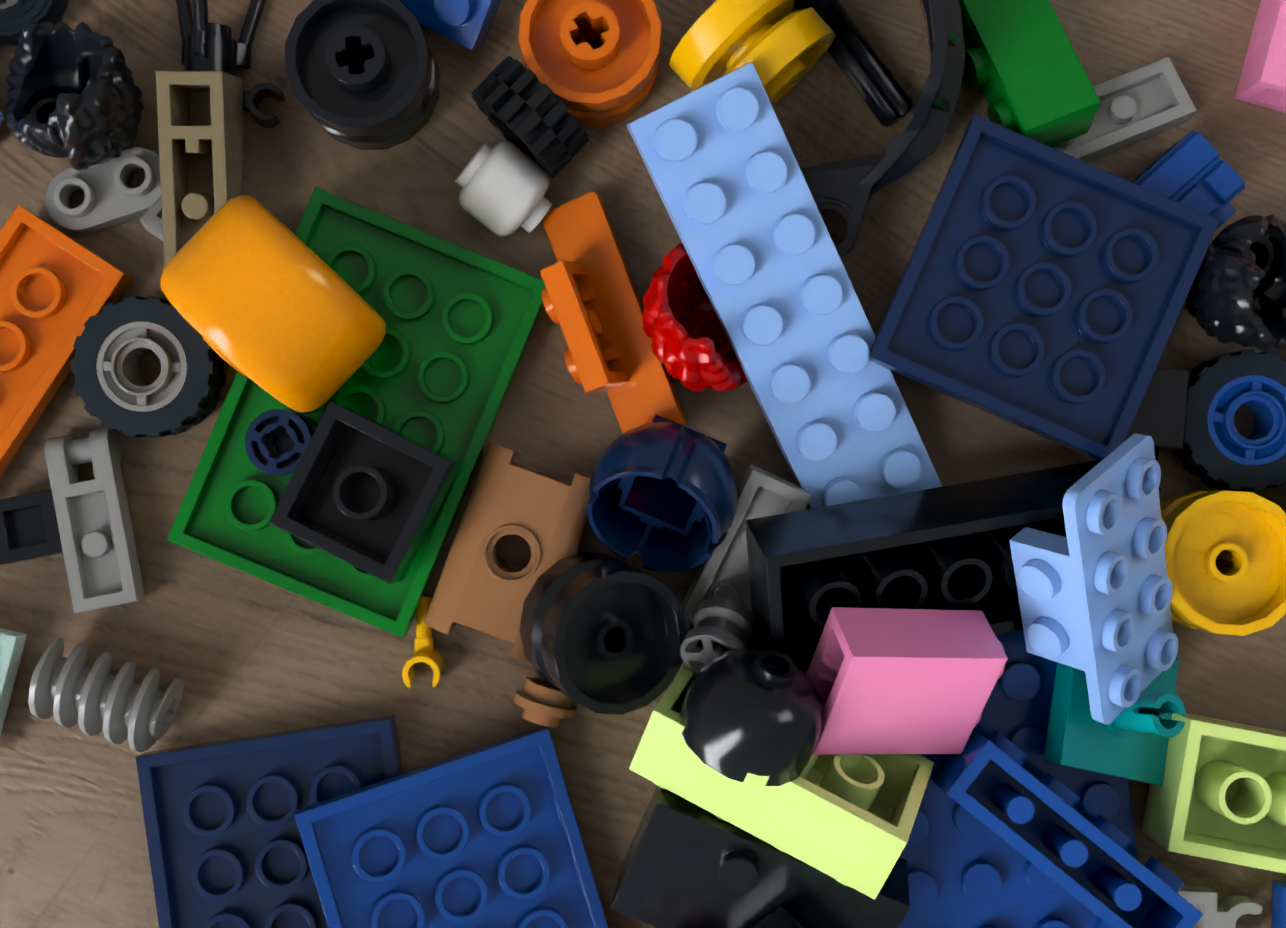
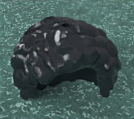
(72, 94)
(1243, 284)

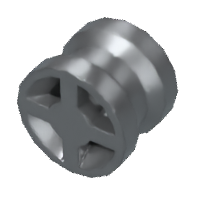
(718, 628)

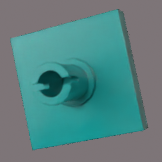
(1128, 747)

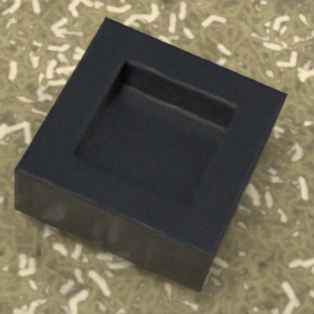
(28, 527)

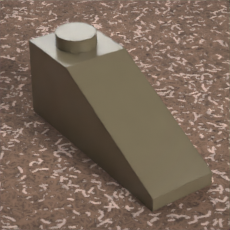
(198, 149)

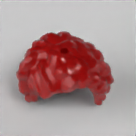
(686, 328)

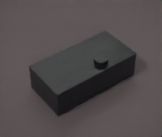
(711, 874)

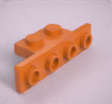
(602, 315)

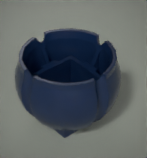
(663, 496)

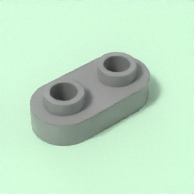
(107, 192)

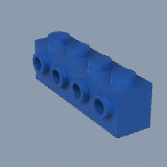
(1059, 841)

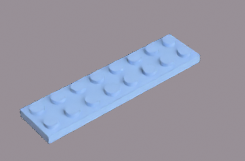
(781, 291)

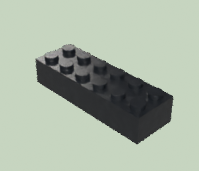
(899, 553)

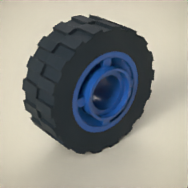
(1210, 438)

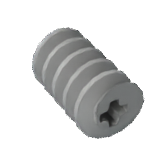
(102, 699)

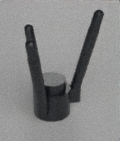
(210, 45)

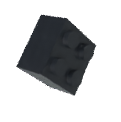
(364, 493)

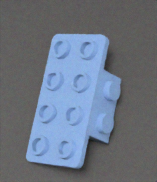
(1105, 587)

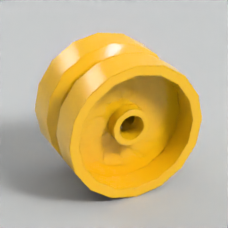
(754, 31)
(1225, 561)

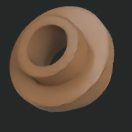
(544, 703)

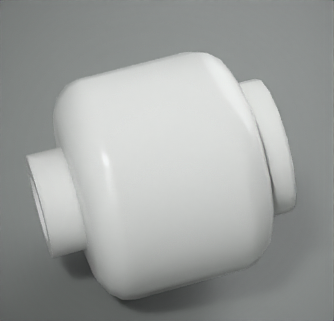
(504, 189)

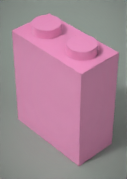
(903, 679)

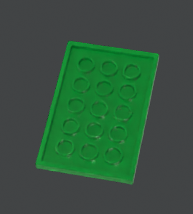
(436, 378)

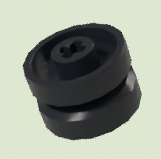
(370, 108)
(603, 632)

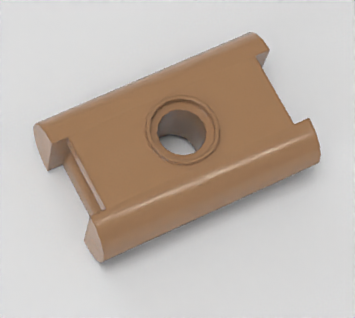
(506, 501)

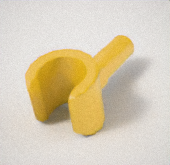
(423, 648)

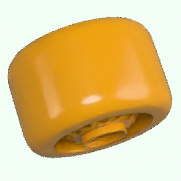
(271, 305)

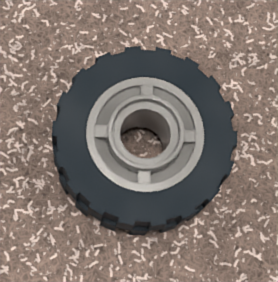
(110, 376)

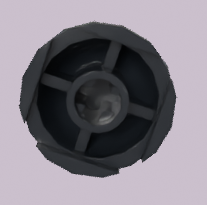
(753, 715)

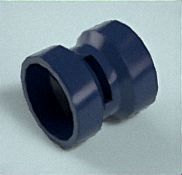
(289, 444)

